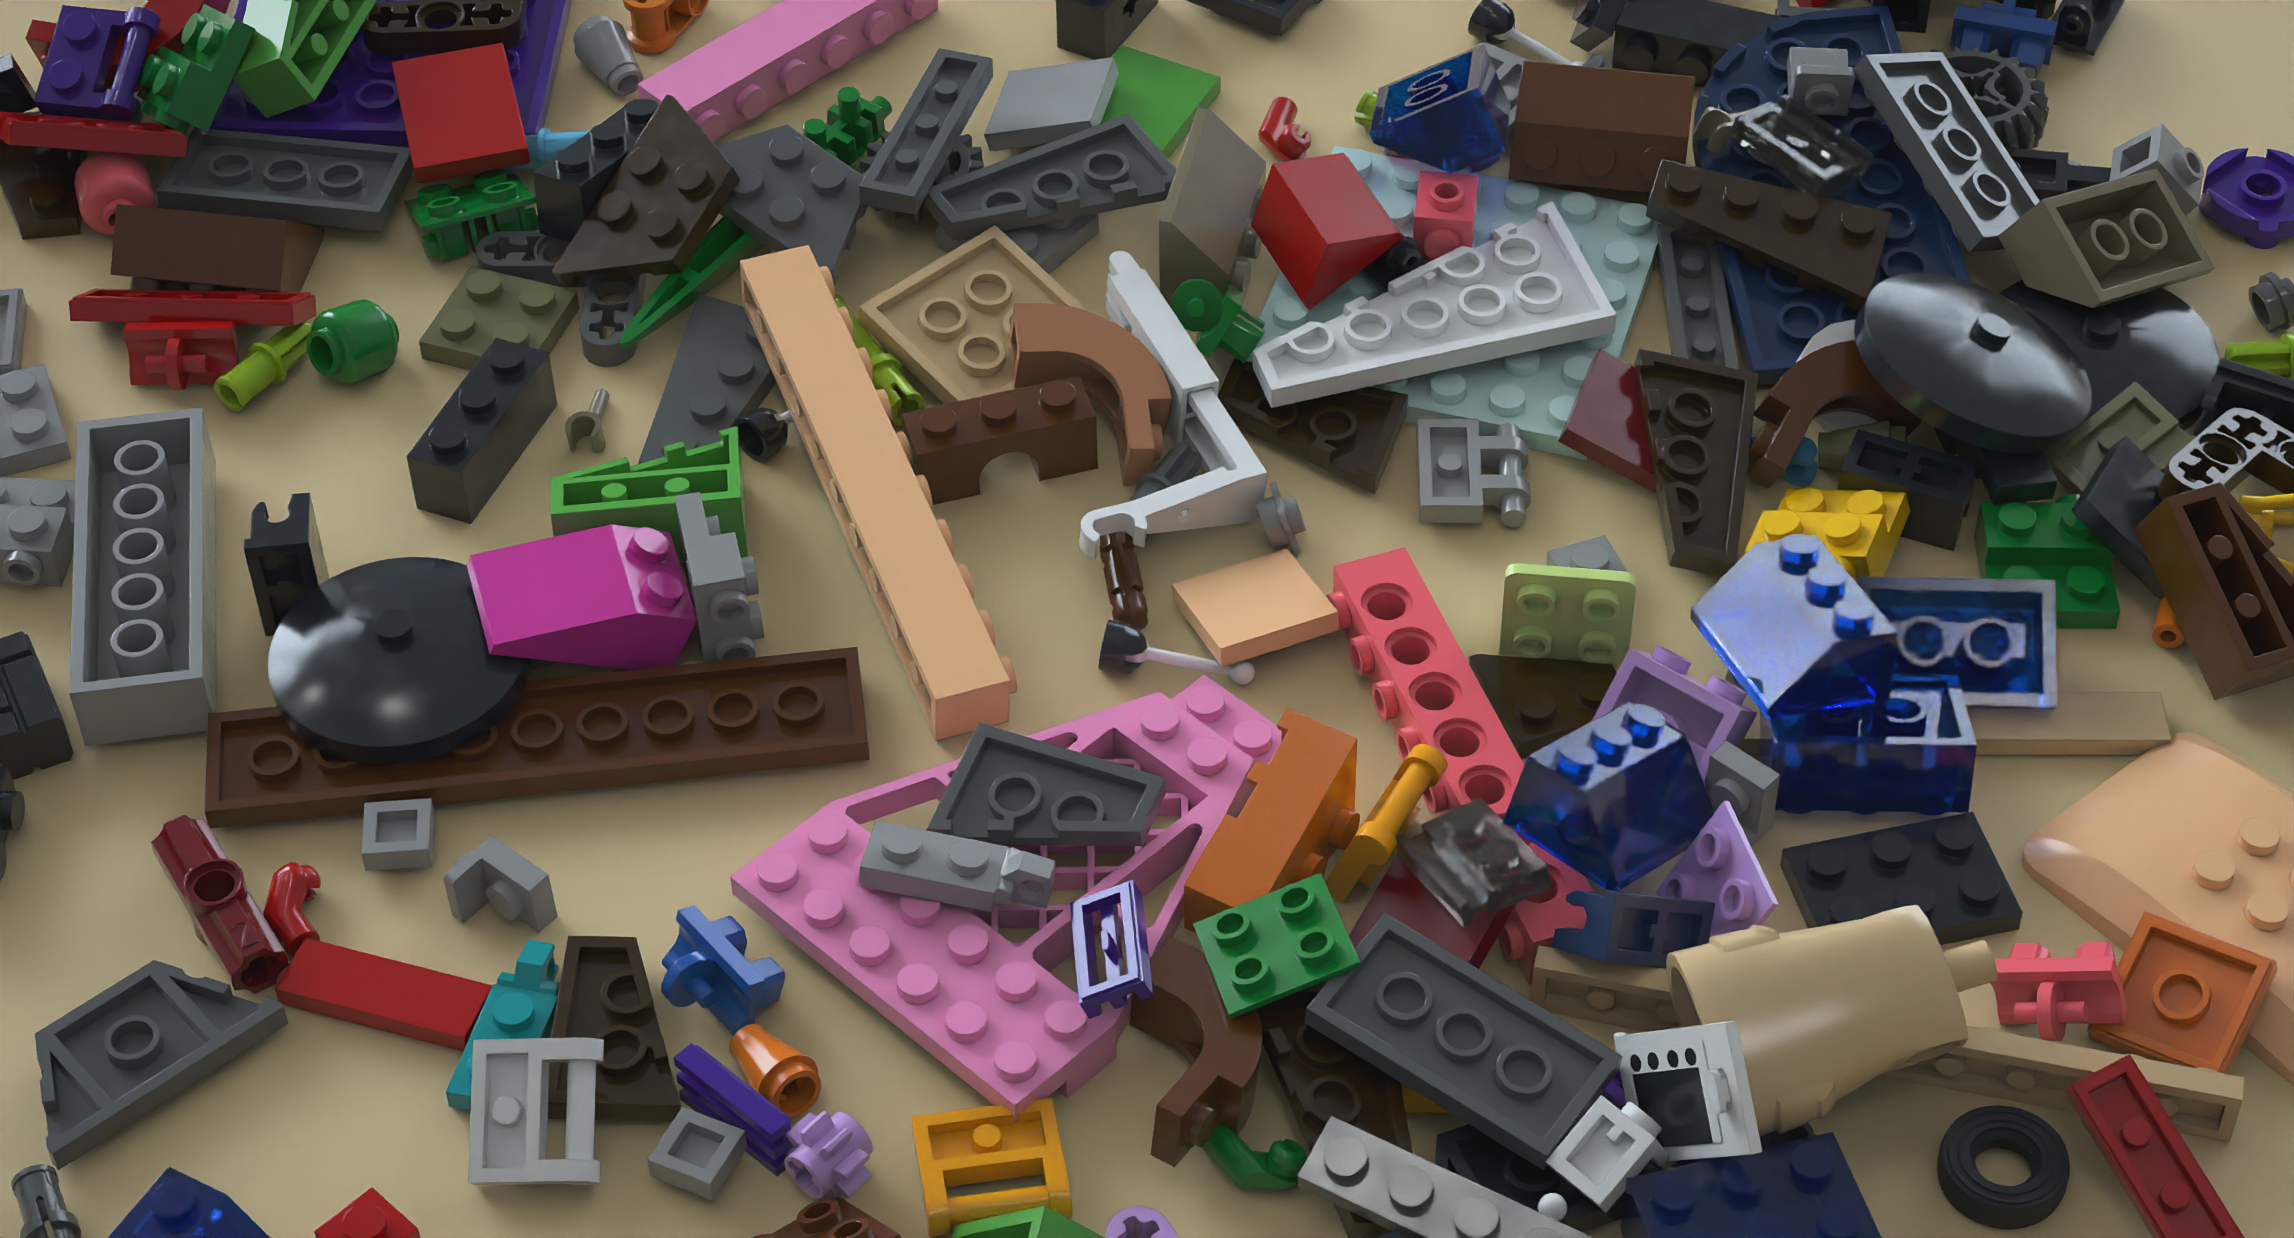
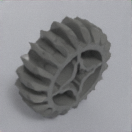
(2004, 94)

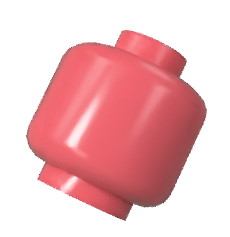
(108, 181)

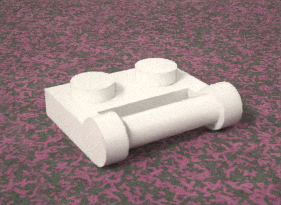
(512, 1111)

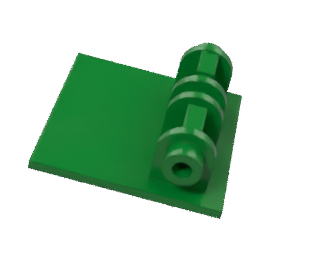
(443, 210)
(1276, 945)

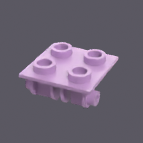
(1723, 871)

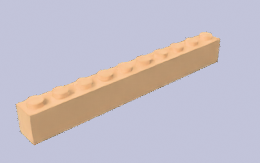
(875, 494)

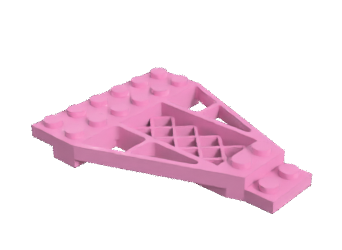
(944, 967)

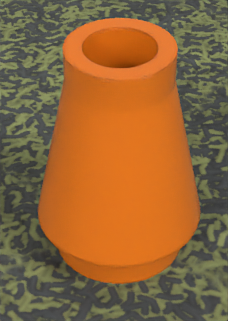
(776, 1070)

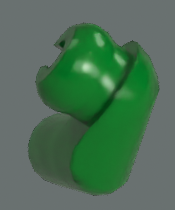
(1256, 1169)

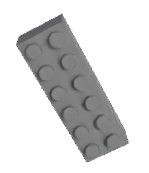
(144, 577)

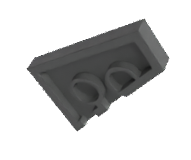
(1045, 794)

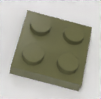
(501, 307)

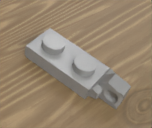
(953, 869)

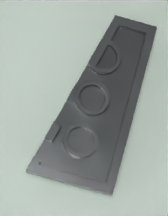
(1065, 179)
(712, 381)

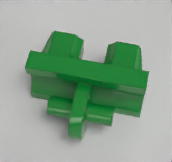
(1217, 319)

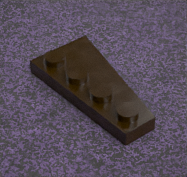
(1816, 239)
(1699, 454)
(1331, 1081)

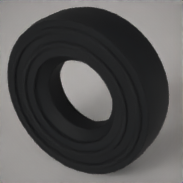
(1994, 1203)

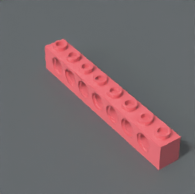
(1437, 701)

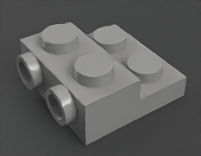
(36, 530)
(718, 584)

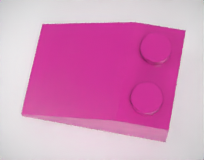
(586, 598)

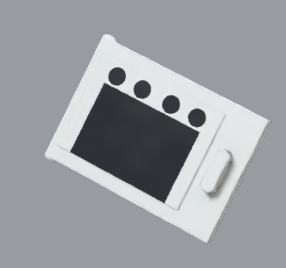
(1693, 1088)

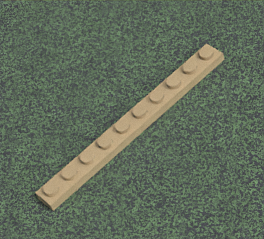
(1988, 1063)

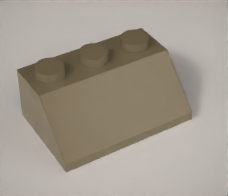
(1211, 209)
(2106, 242)

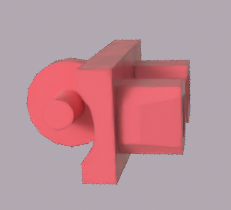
(2059, 990)

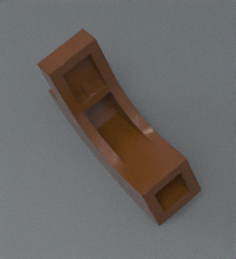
(1814, 386)
(1221, 1051)

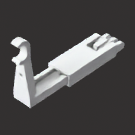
(1195, 417)

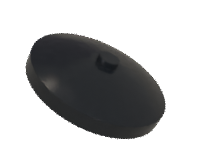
(2136, 339)
(1972, 363)
(391, 664)

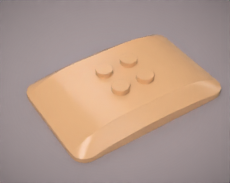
(2192, 842)

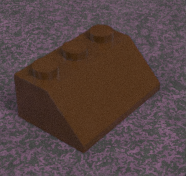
(1598, 125)
(211, 250)

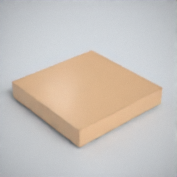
(1255, 607)

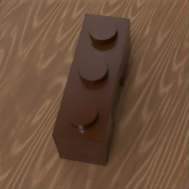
(960, 438)

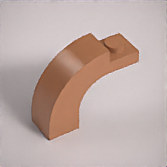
(1114, 366)

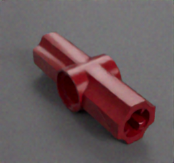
(220, 904)

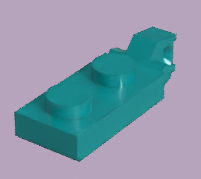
(515, 1008)

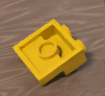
(1852, 524)

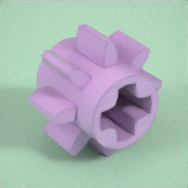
(828, 1155)

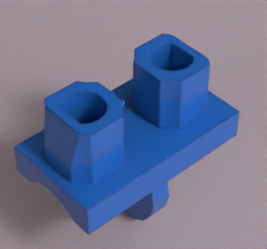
(2006, 28)
(711, 970)

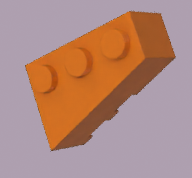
(1288, 824)

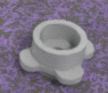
(1281, 519)

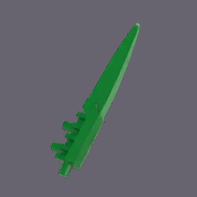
(845, 136)

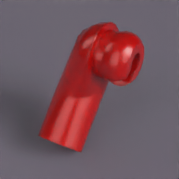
(1280, 133)
(283, 906)

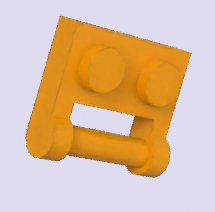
(1389, 817)
(988, 1147)

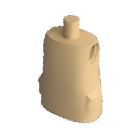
(1829, 1004)

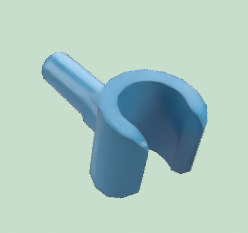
(1802, 465)

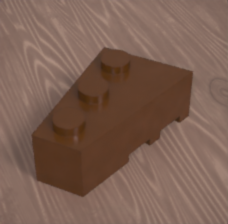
(2223, 588)

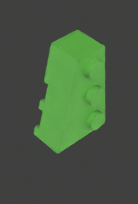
(295, 49)
(647, 491)

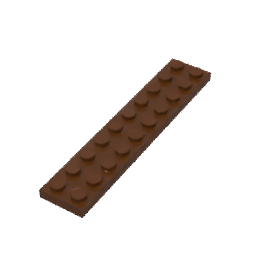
(563, 739)

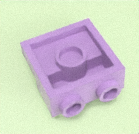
(1701, 711)

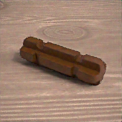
(1123, 579)

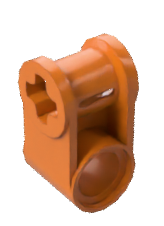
(660, 22)

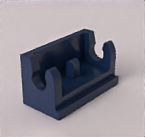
(1635, 927)

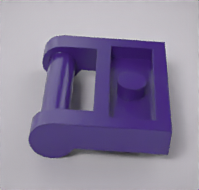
(81, 59)

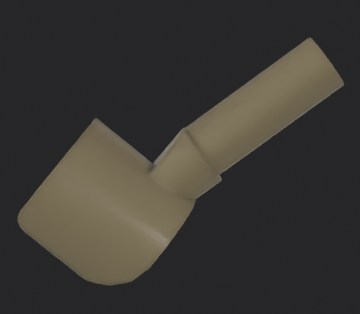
(1716, 127)
(588, 423)

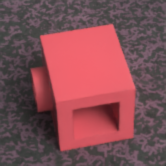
(1444, 212)

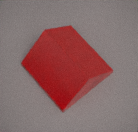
(1321, 224)

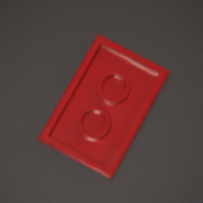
(460, 113)
(91, 134)

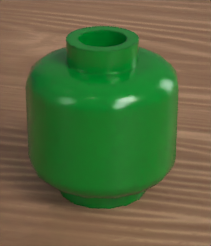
(353, 342)

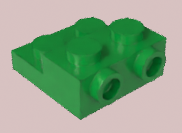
(193, 84)
(2055, 545)

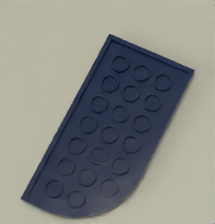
(1768, 307)

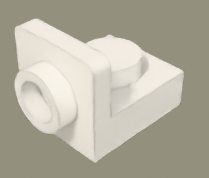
(1607, 1150)

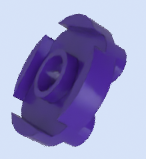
(2235, 201)

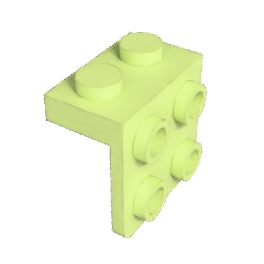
(1567, 613)

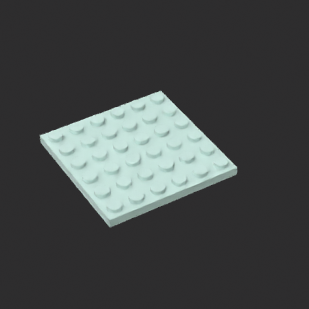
(1522, 388)

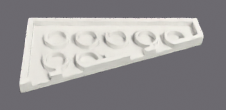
(1460, 309)

